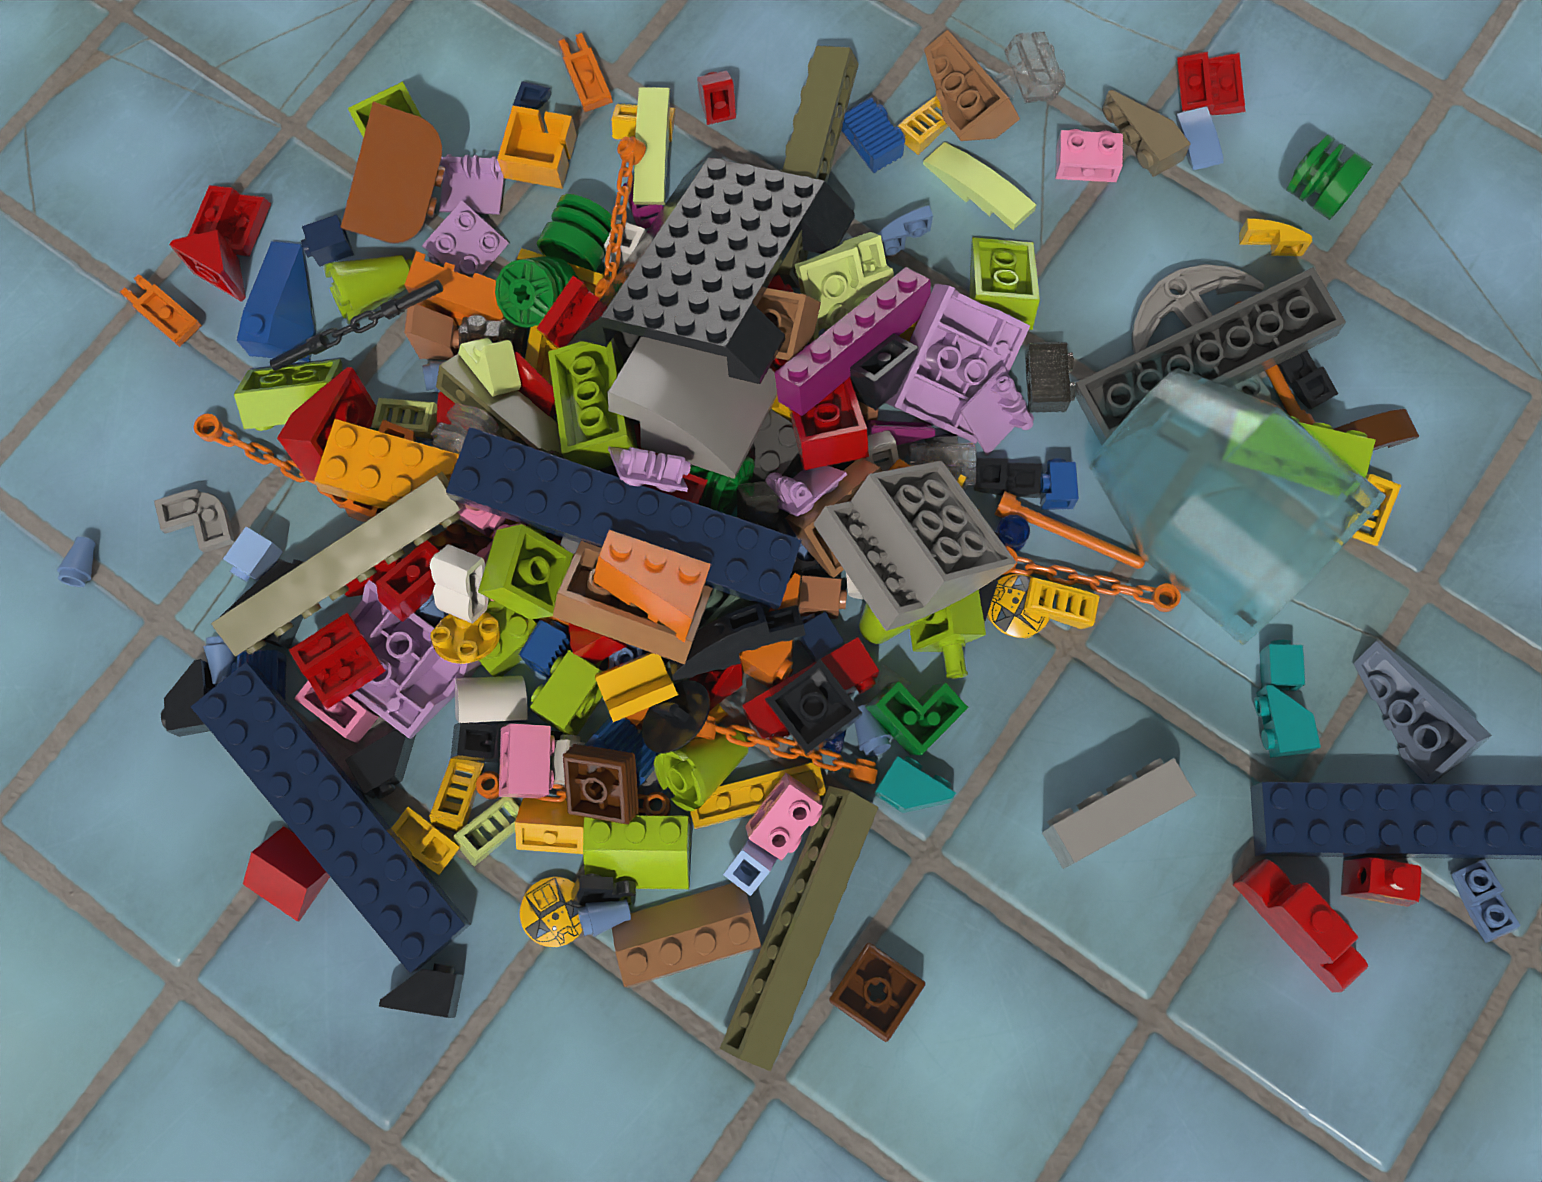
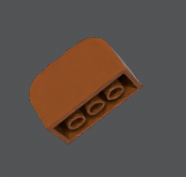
(394, 177)

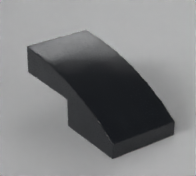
(1307, 381)
(999, 475)

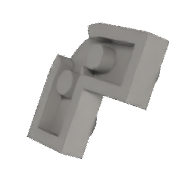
(197, 509)

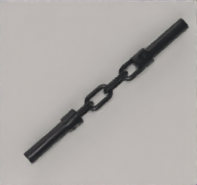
(388, 309)

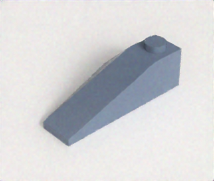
(1425, 721)

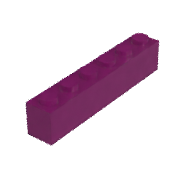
(828, 359)

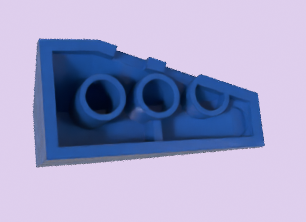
(279, 305)

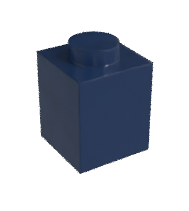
(326, 241)
(820, 636)

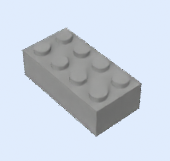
(1112, 816)

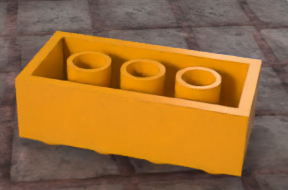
(377, 465)

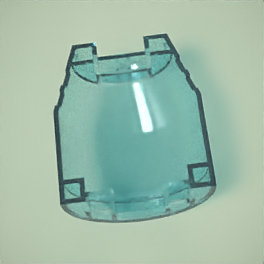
(1229, 498)

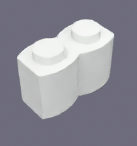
(457, 583)

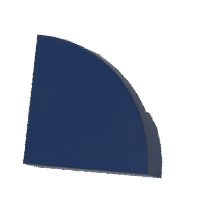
(531, 95)

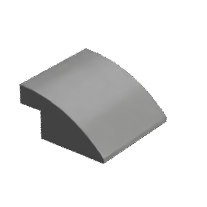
(691, 404)
(913, 543)

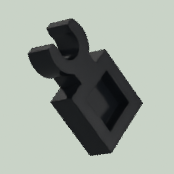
(601, 889)

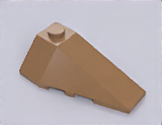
(968, 96)
(794, 315)

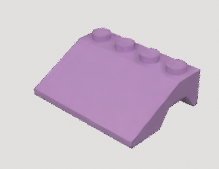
(957, 354)
(415, 676)

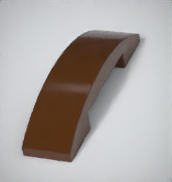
(1387, 428)

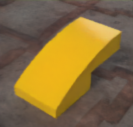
(1283, 238)
(425, 841)

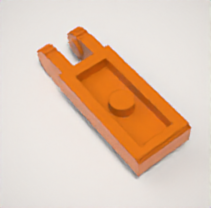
(585, 75)
(162, 311)

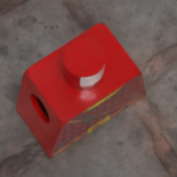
(1385, 881)

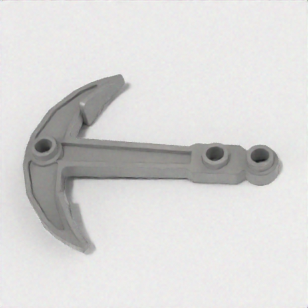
(1191, 309)

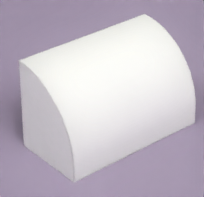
(490, 699)

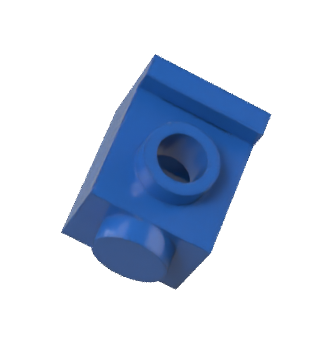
(1059, 485)

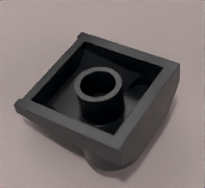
(814, 708)

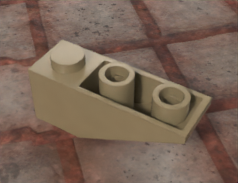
(1150, 135)

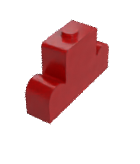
(1304, 924)

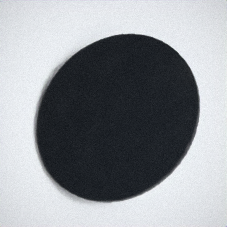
(678, 719)

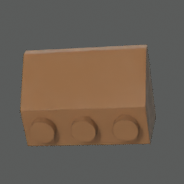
(804, 526)

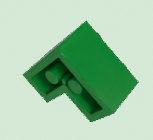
(916, 722)

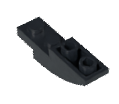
(745, 629)

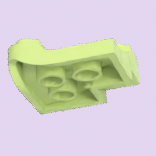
(844, 277)

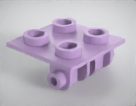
(474, 182)
(465, 242)
(996, 411)
(644, 467)
(802, 491)

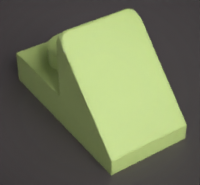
(492, 364)

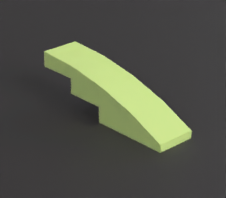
(653, 130)
(980, 184)

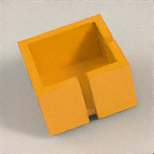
(532, 154)

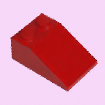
(311, 423)
(831, 430)

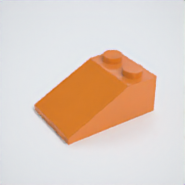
(773, 662)

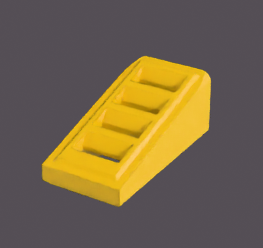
(917, 142)
(1391, 491)
(1082, 605)
(450, 821)

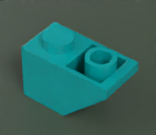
(1286, 724)
(911, 789)

